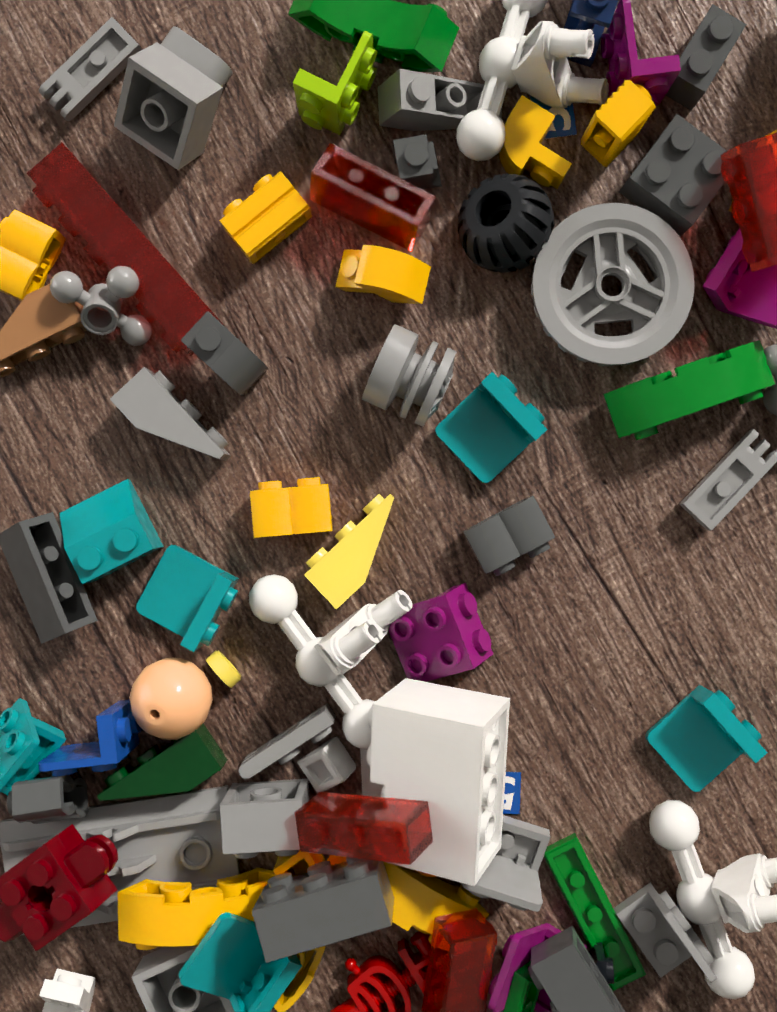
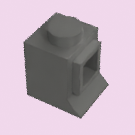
(417, 161)

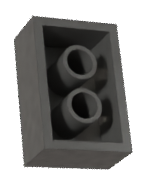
(322, 906)

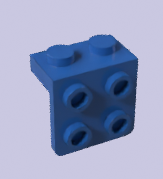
(116, 737)

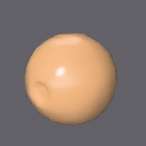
(171, 698)

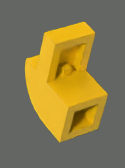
(523, 147)
(384, 273)

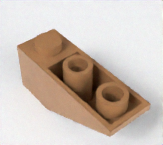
(36, 327)

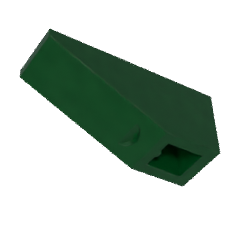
(169, 770)

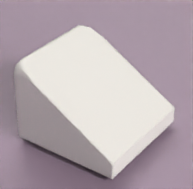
(327, 765)

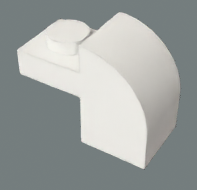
(68, 992)

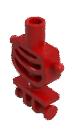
(363, 978)

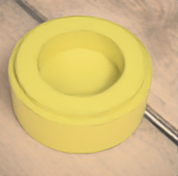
(223, 668)

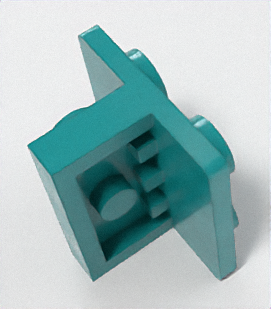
(24, 744)

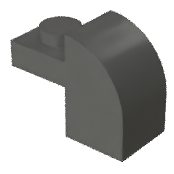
(224, 353)

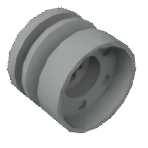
(409, 375)

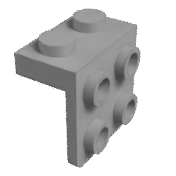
(515, 868)

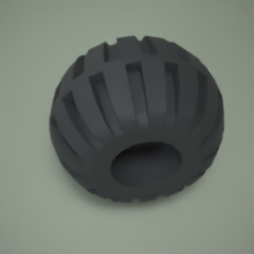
(505, 222)

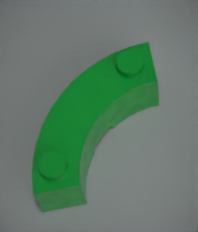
(400, 31)
(697, 386)

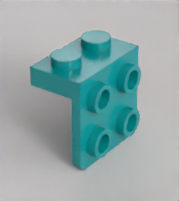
(490, 427)
(187, 596)
(703, 737)
(234, 967)

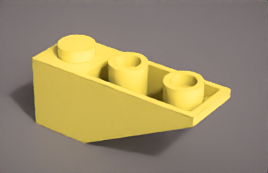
(347, 564)

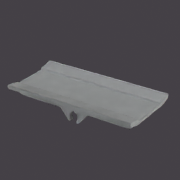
(155, 840)

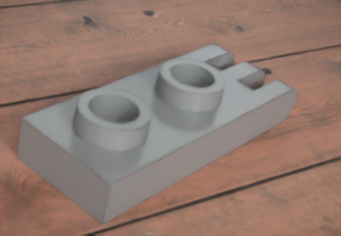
(89, 69)
(729, 481)
(286, 744)

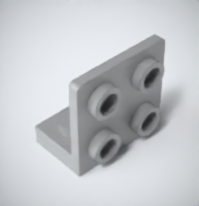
(662, 931)

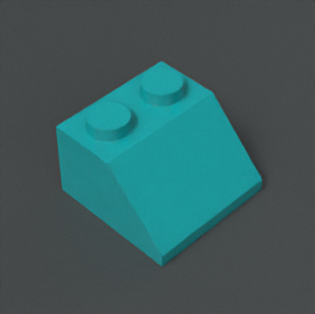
(107, 532)

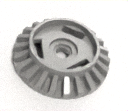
(604, 236)

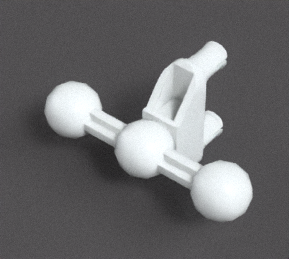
(536, 65)
(326, 658)
(736, 894)

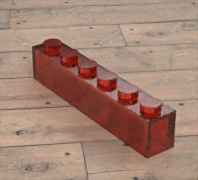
(118, 242)

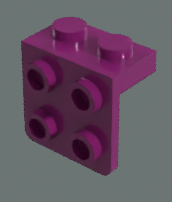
(620, 48)
(739, 290)
(441, 636)
(517, 954)

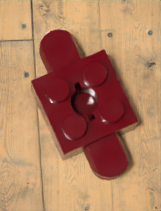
(56, 887)

